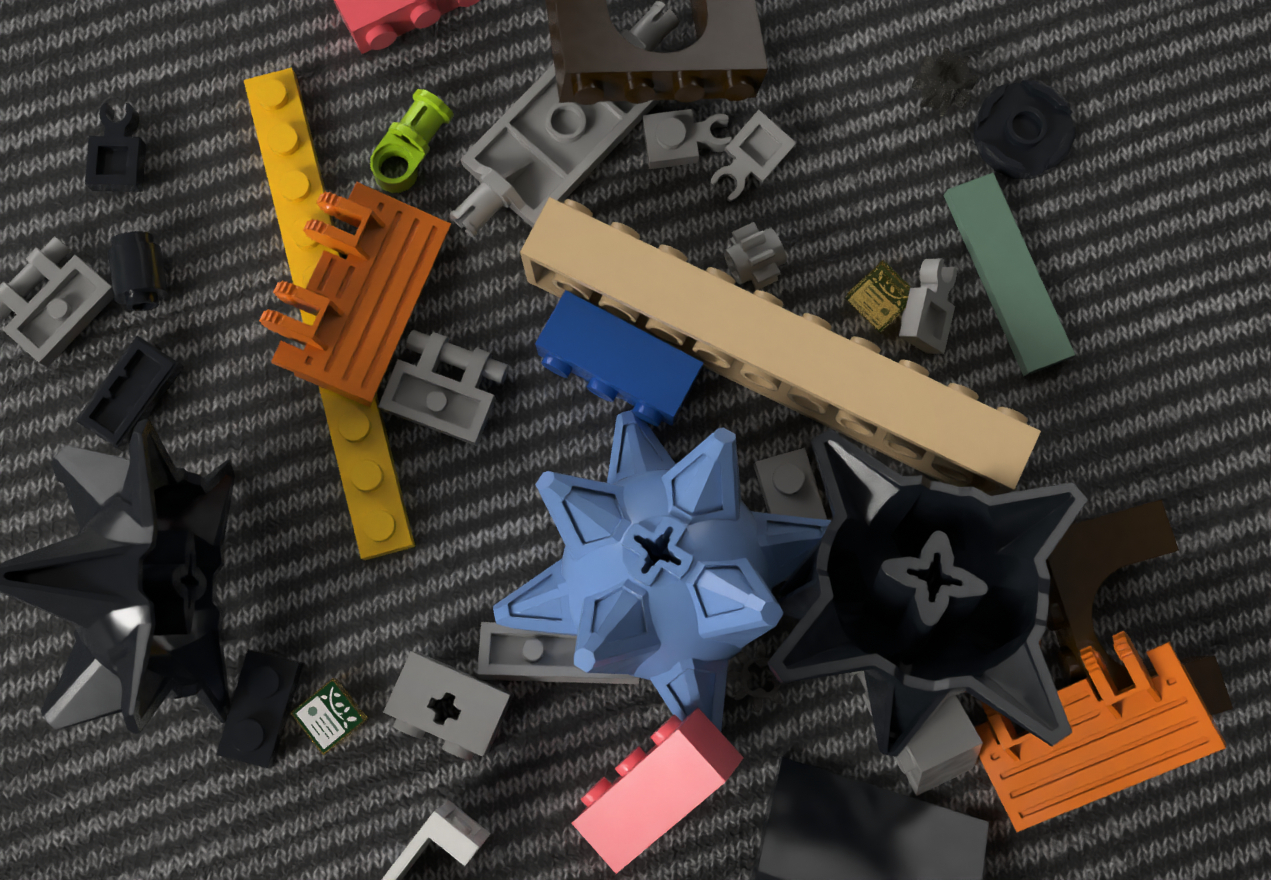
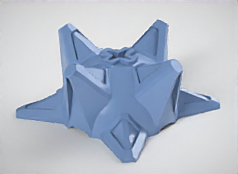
(670, 618)

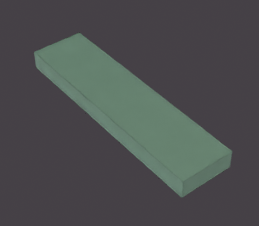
(1008, 274)

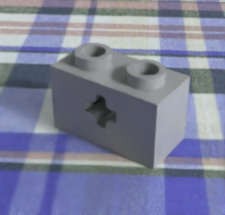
(426, 681)

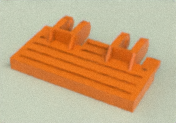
(358, 299)
(1112, 740)

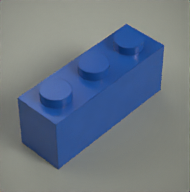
(617, 360)

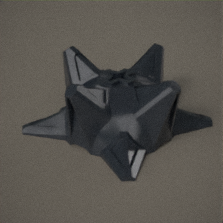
(133, 584)
(927, 595)

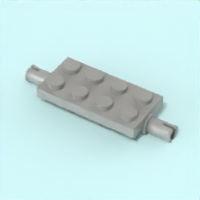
(549, 145)

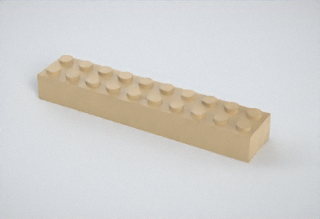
(779, 352)

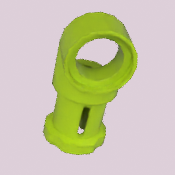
(410, 139)

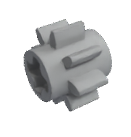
(755, 256)

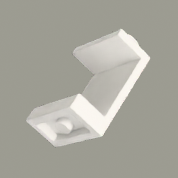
(450, 830)

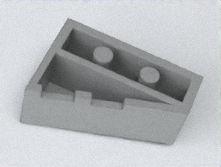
(941, 749)

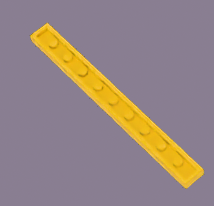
(355, 429)

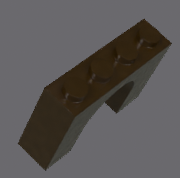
(602, 66)
(1079, 567)

